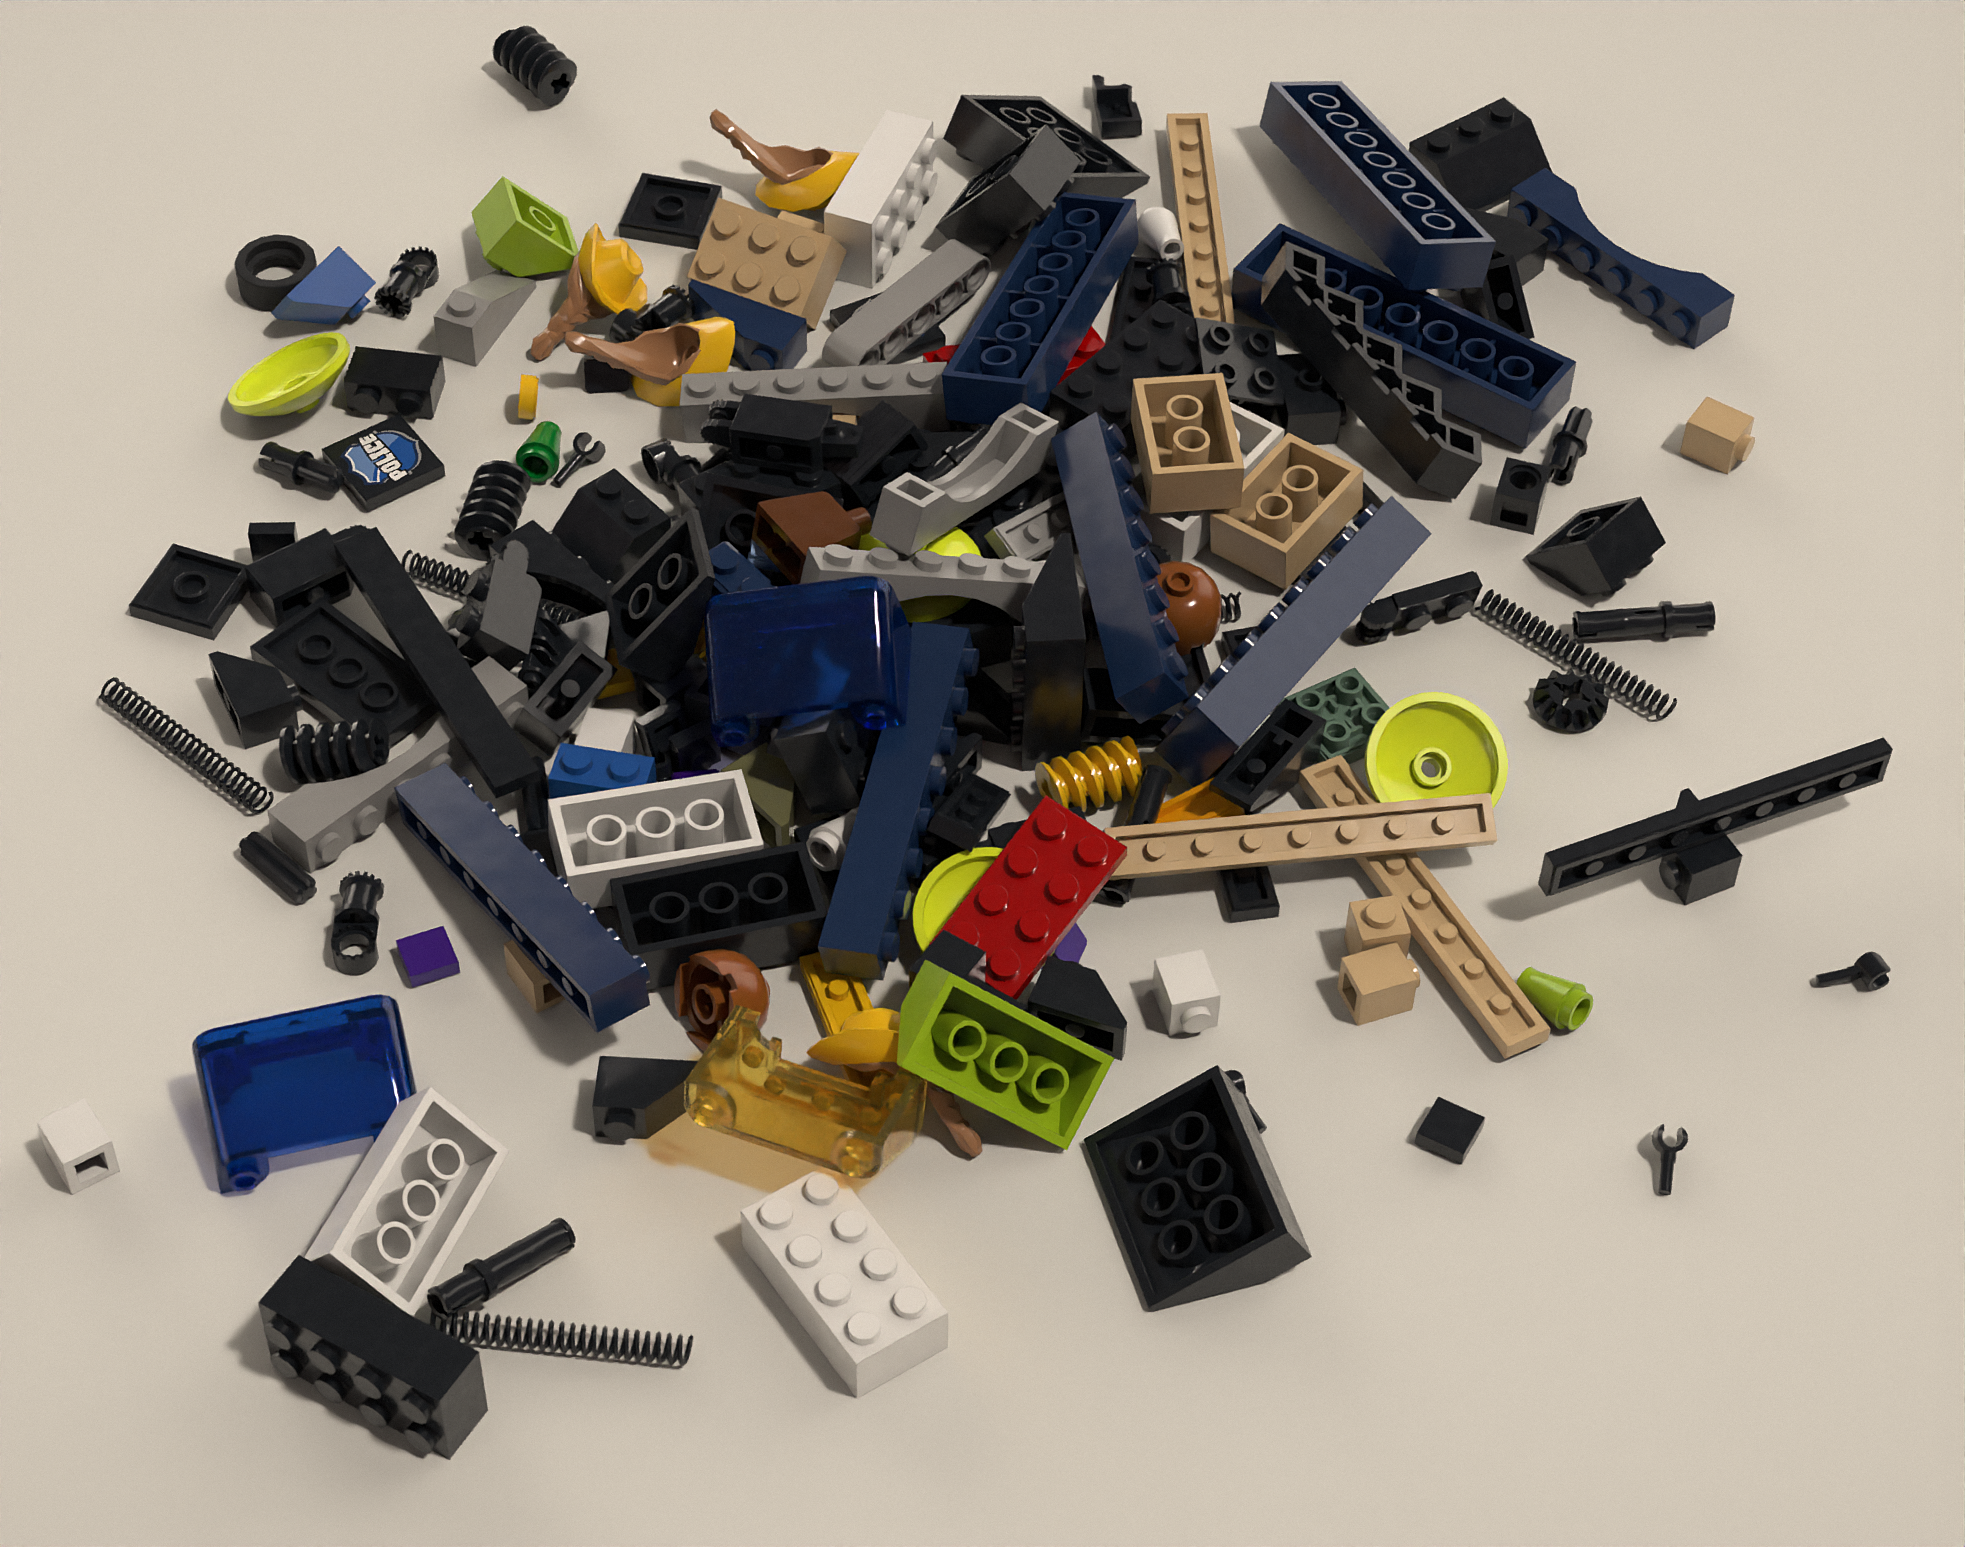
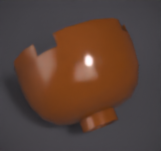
(1193, 604)
(712, 987)

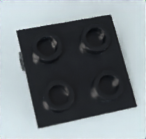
(1245, 358)
(554, 642)

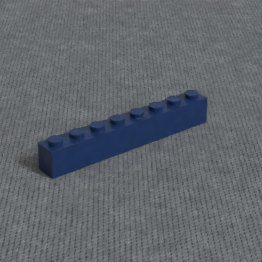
(1120, 568)
(898, 807)
(524, 897)

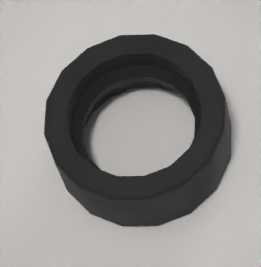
(269, 253)

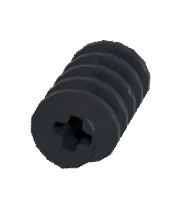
(535, 63)
(491, 507)
(332, 752)

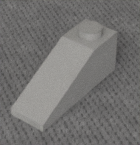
(479, 314)

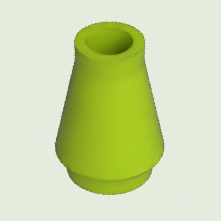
(1556, 998)

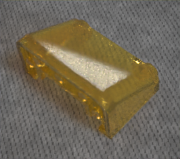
(799, 1111)

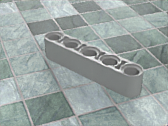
(908, 307)

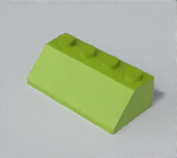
(998, 1055)

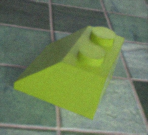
(522, 232)

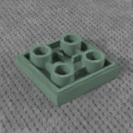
(1349, 711)

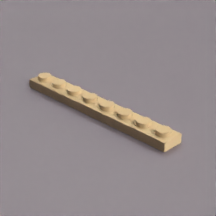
(1199, 216)
(1305, 836)
(1437, 923)

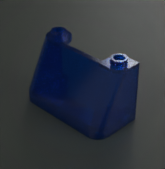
(806, 654)
(300, 1083)

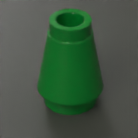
(541, 452)

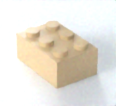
(768, 260)
(1187, 443)
(1287, 511)

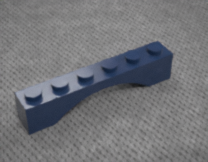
(1677, 300)

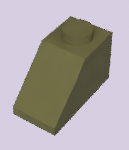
(771, 794)

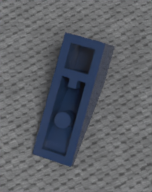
(763, 334)

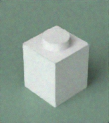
(608, 731)
(1186, 992)
(78, 1145)

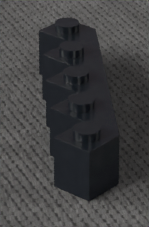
(1368, 373)

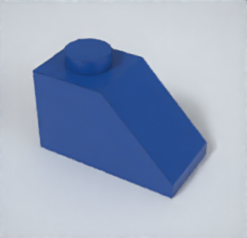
(327, 292)

